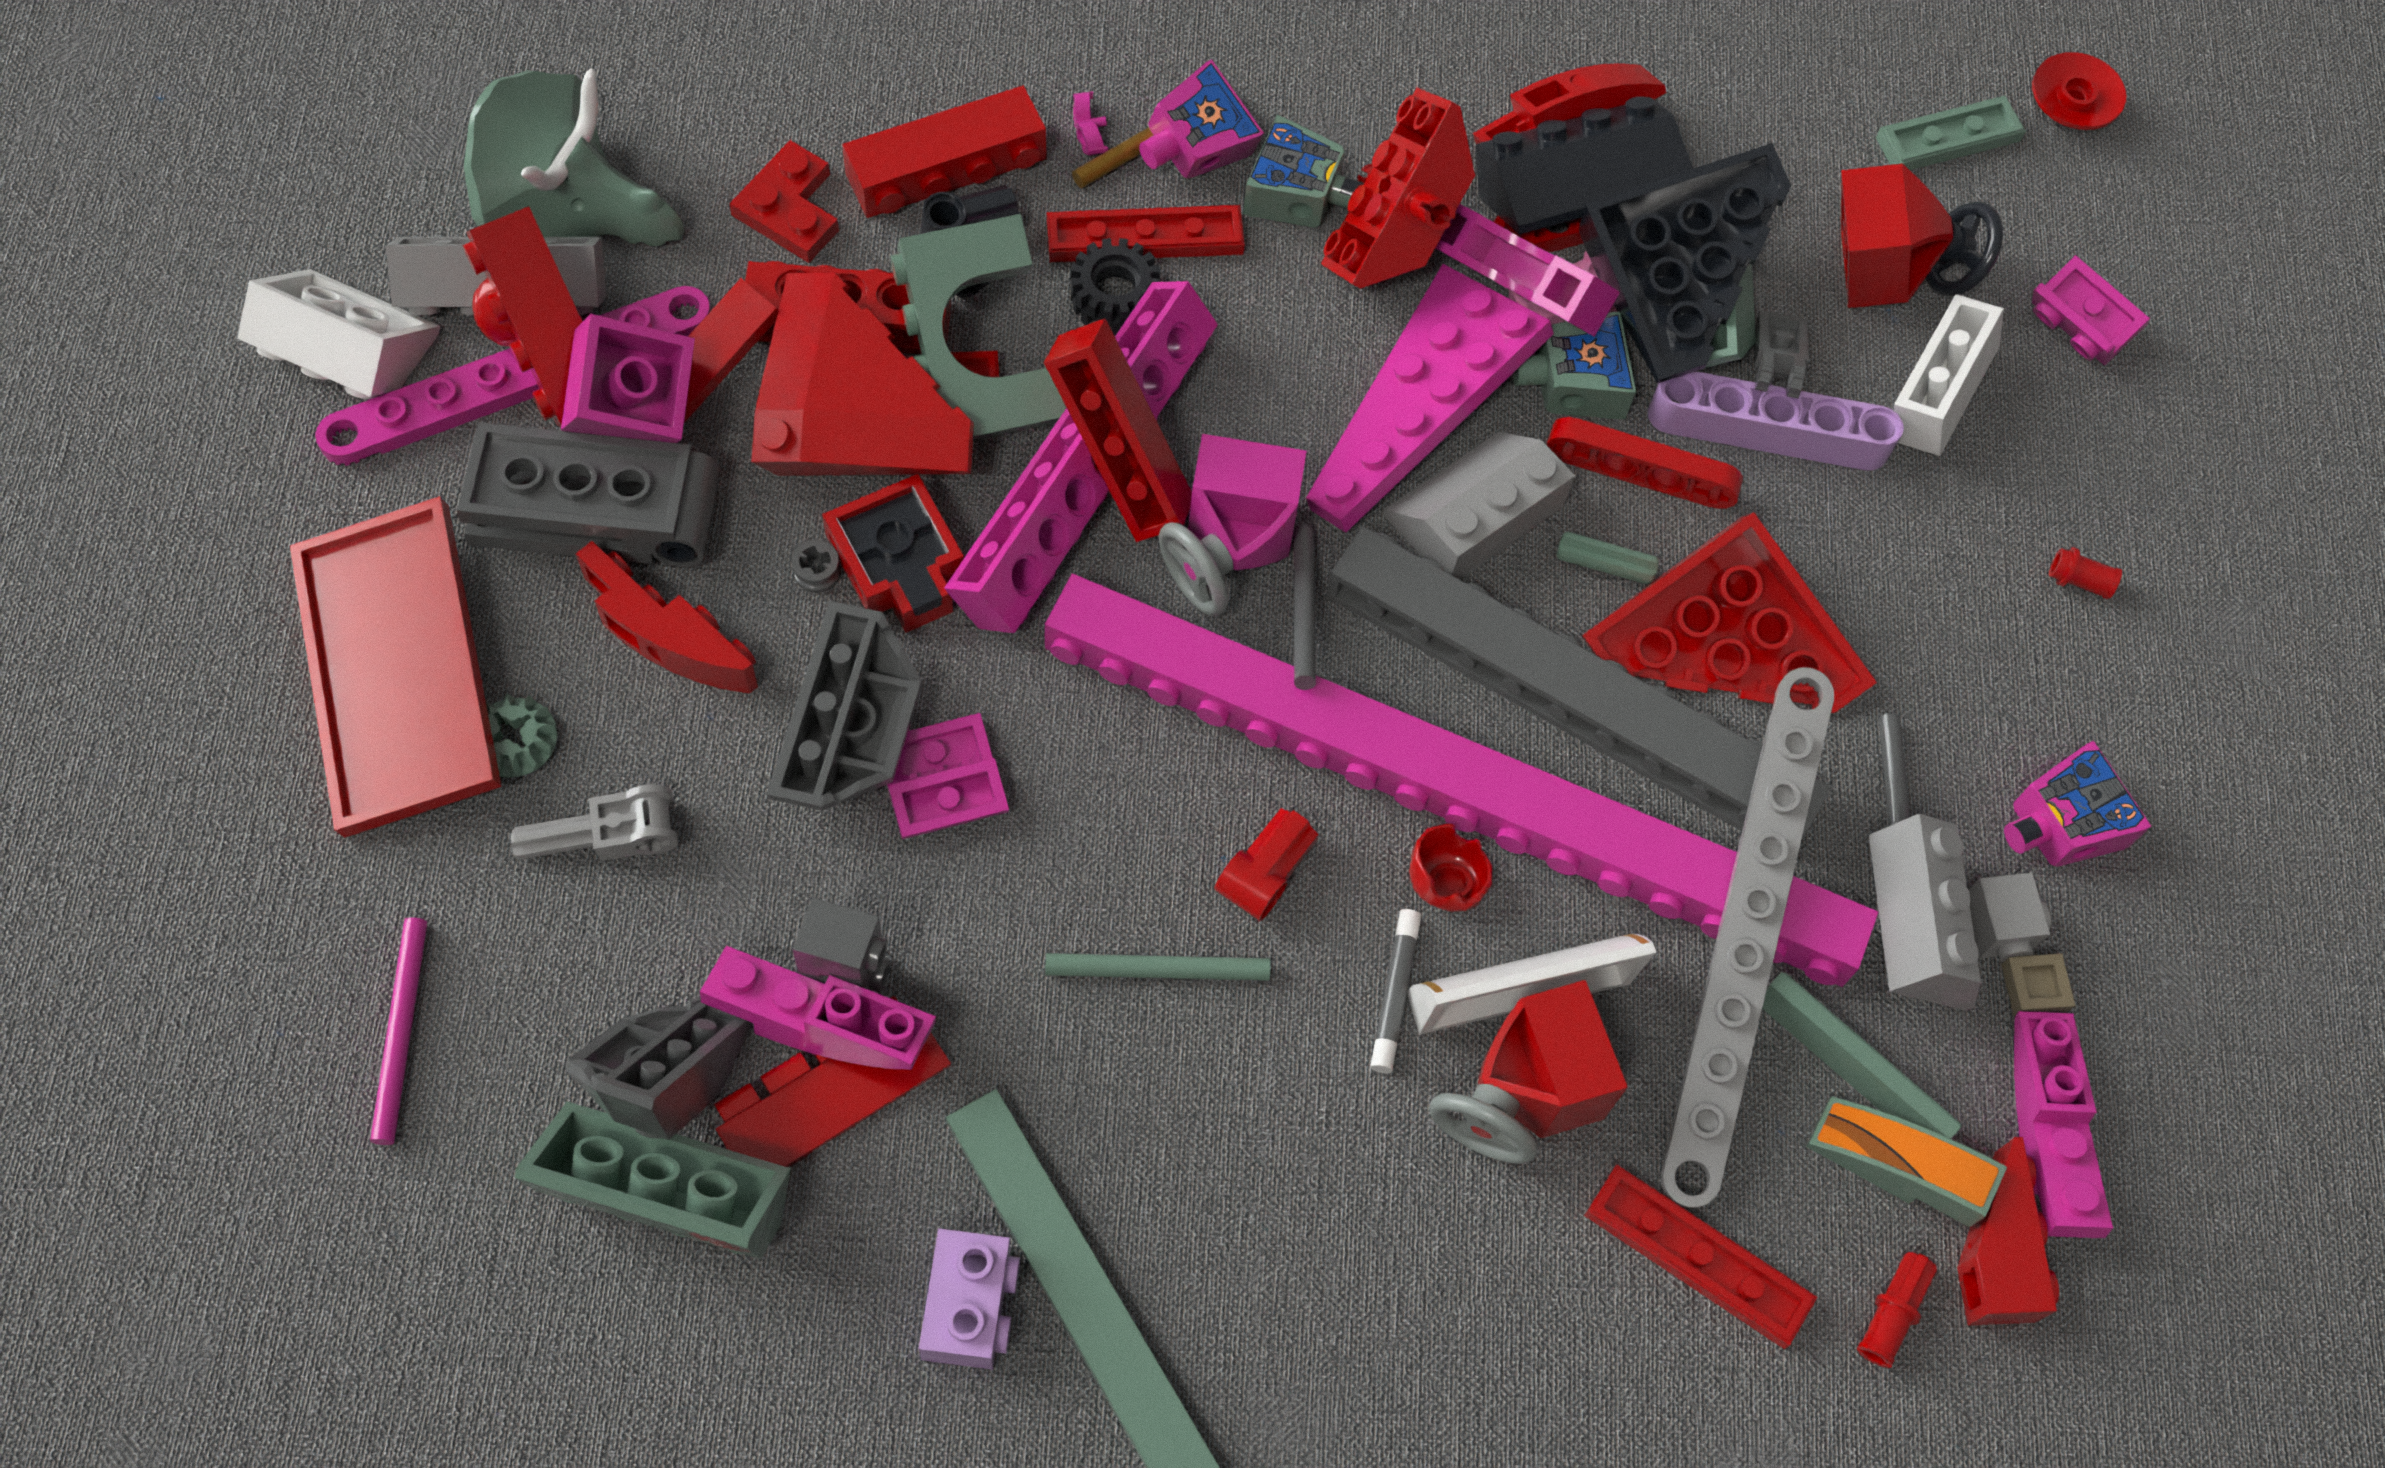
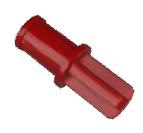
(1897, 1309)

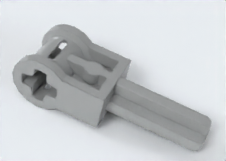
(615, 827)

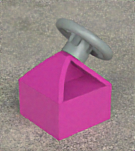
(1237, 519)

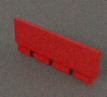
(815, 1104)

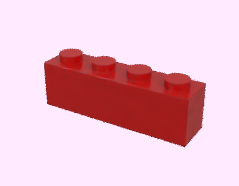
(945, 151)
(531, 299)
(1119, 429)

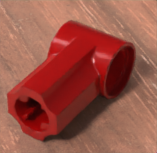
(1260, 875)

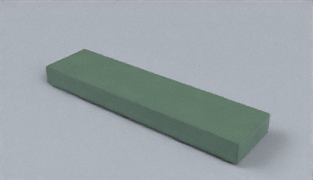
(1853, 1057)

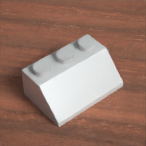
(334, 332)

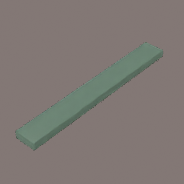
(1078, 1287)

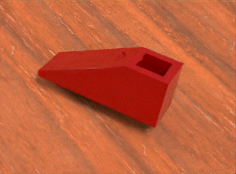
(2004, 1255)

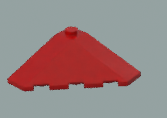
(846, 397)
(1731, 623)

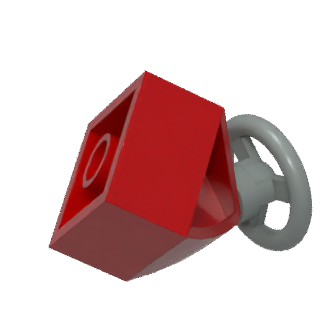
(1545, 1070)

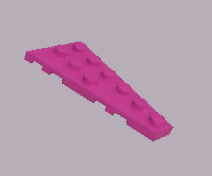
(1437, 374)

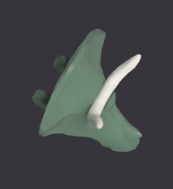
(540, 148)

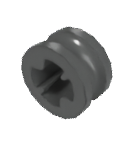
(826, 556)

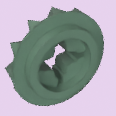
(537, 735)

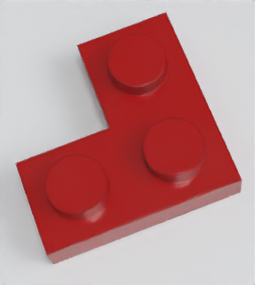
(778, 202)

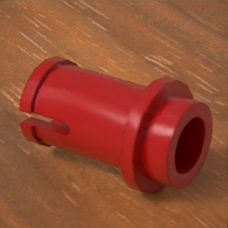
(2084, 573)

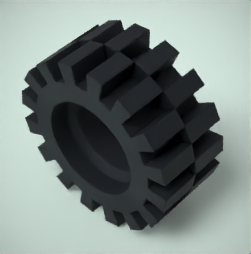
(1108, 263)

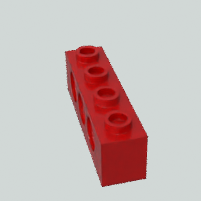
(868, 289)

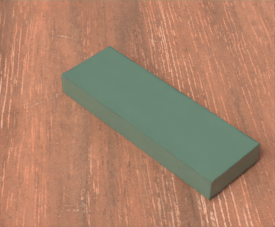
(1951, 133)

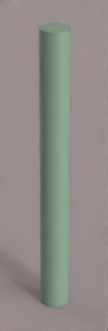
(1157, 966)

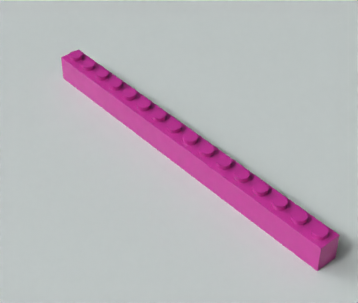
(1440, 773)

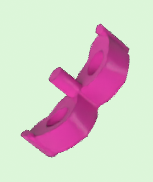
(1087, 127)

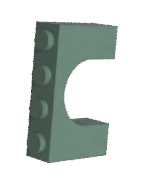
(934, 271)

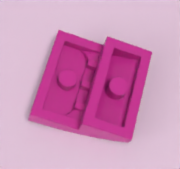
(946, 778)

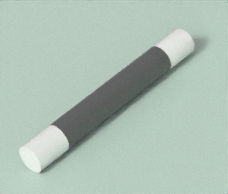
(1395, 991)

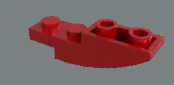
(1571, 94)
(668, 634)

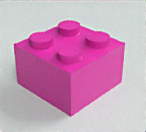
(627, 381)

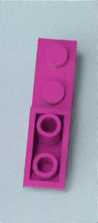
(817, 1017)
(2054, 1121)

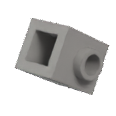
(2008, 916)

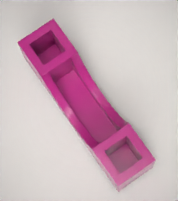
(1528, 270)

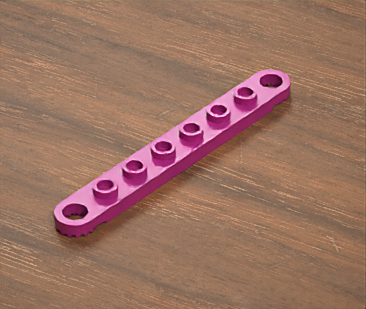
(474, 388)

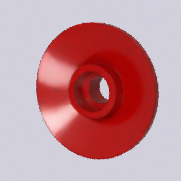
(2079, 91)

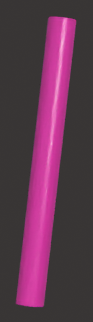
(398, 1032)

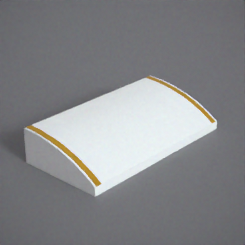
(1499, 988)

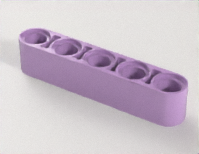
(1797, 427)

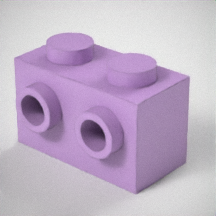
(966, 1299)

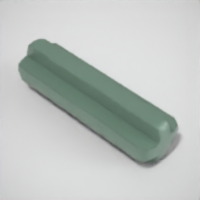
(1607, 558)

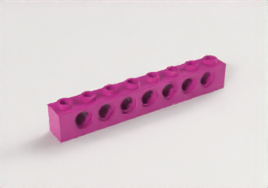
(1061, 482)

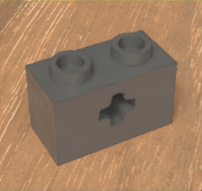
(842, 945)

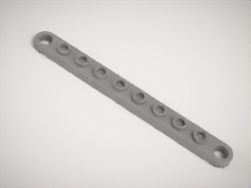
(1747, 938)

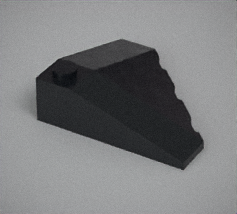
(1682, 252)

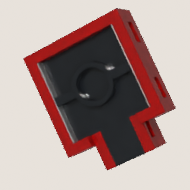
(896, 551)

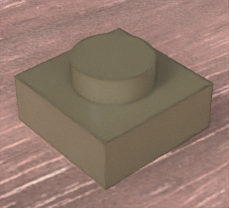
(2038, 984)

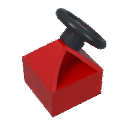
(1902, 234)

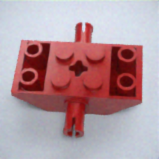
(1406, 196)

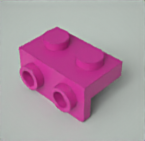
(2088, 311)

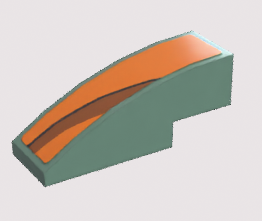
(1907, 1159)

